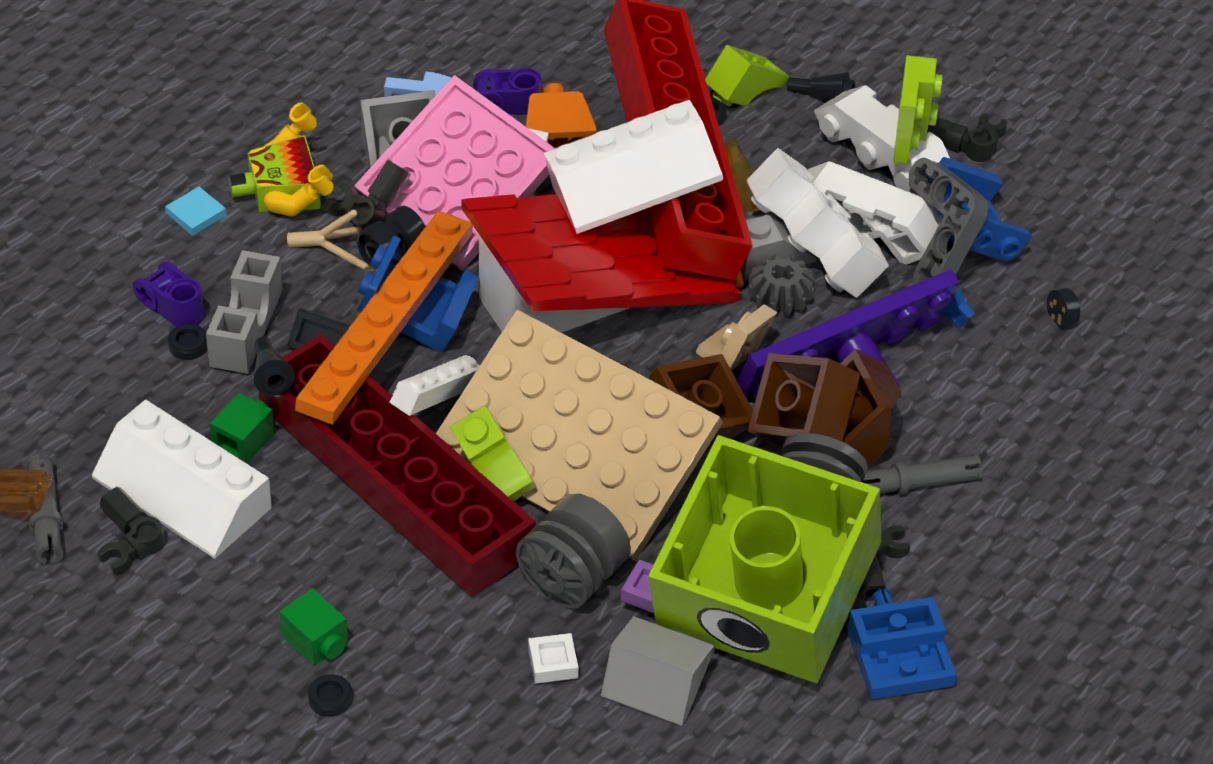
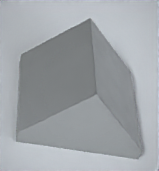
(387, 117)
(656, 670)

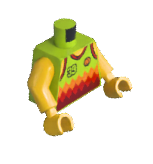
(284, 171)

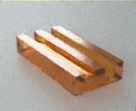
(23, 482)

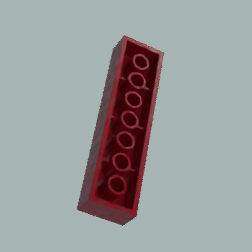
(408, 476)

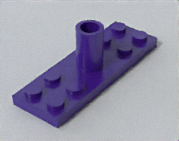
(861, 328)

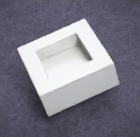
(553, 658)

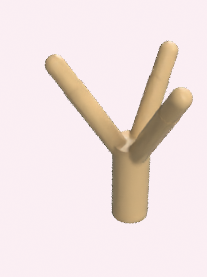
(320, 238)

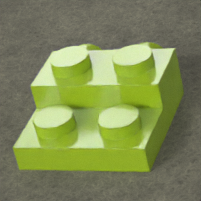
(916, 105)

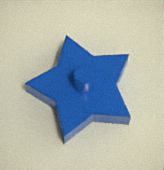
(957, 310)

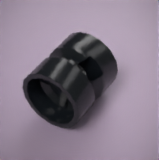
(400, 222)

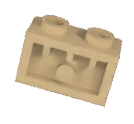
(739, 339)

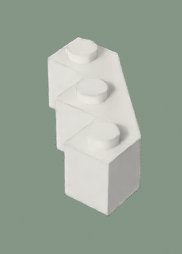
(873, 132)
(881, 210)
(817, 223)

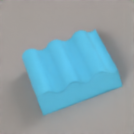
(195, 211)

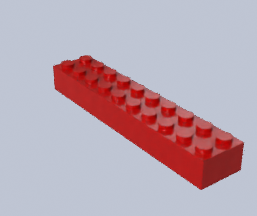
(658, 68)

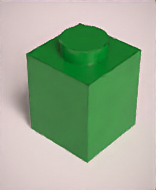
(243, 427)
(314, 627)

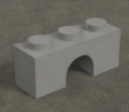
(254, 296)

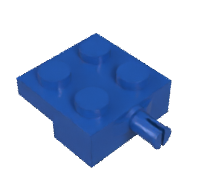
(900, 646)

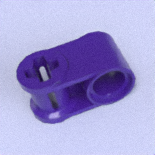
(509, 88)
(171, 295)

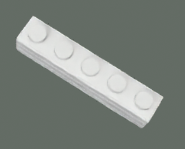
(434, 385)

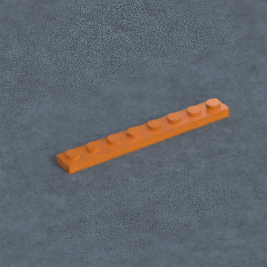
(383, 318)

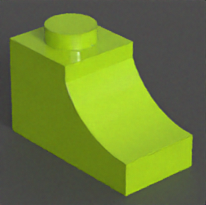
(742, 76)
(492, 453)

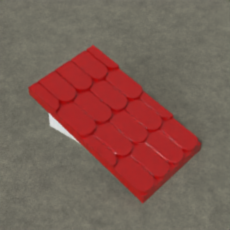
(569, 279)

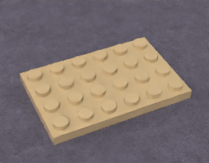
(587, 425)

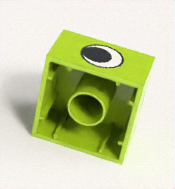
(766, 558)

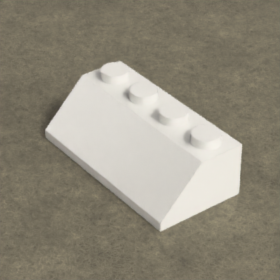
(633, 166)
(183, 479)

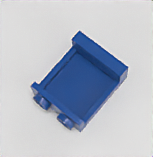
(995, 237)
(438, 313)

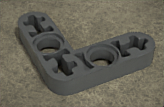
(956, 220)

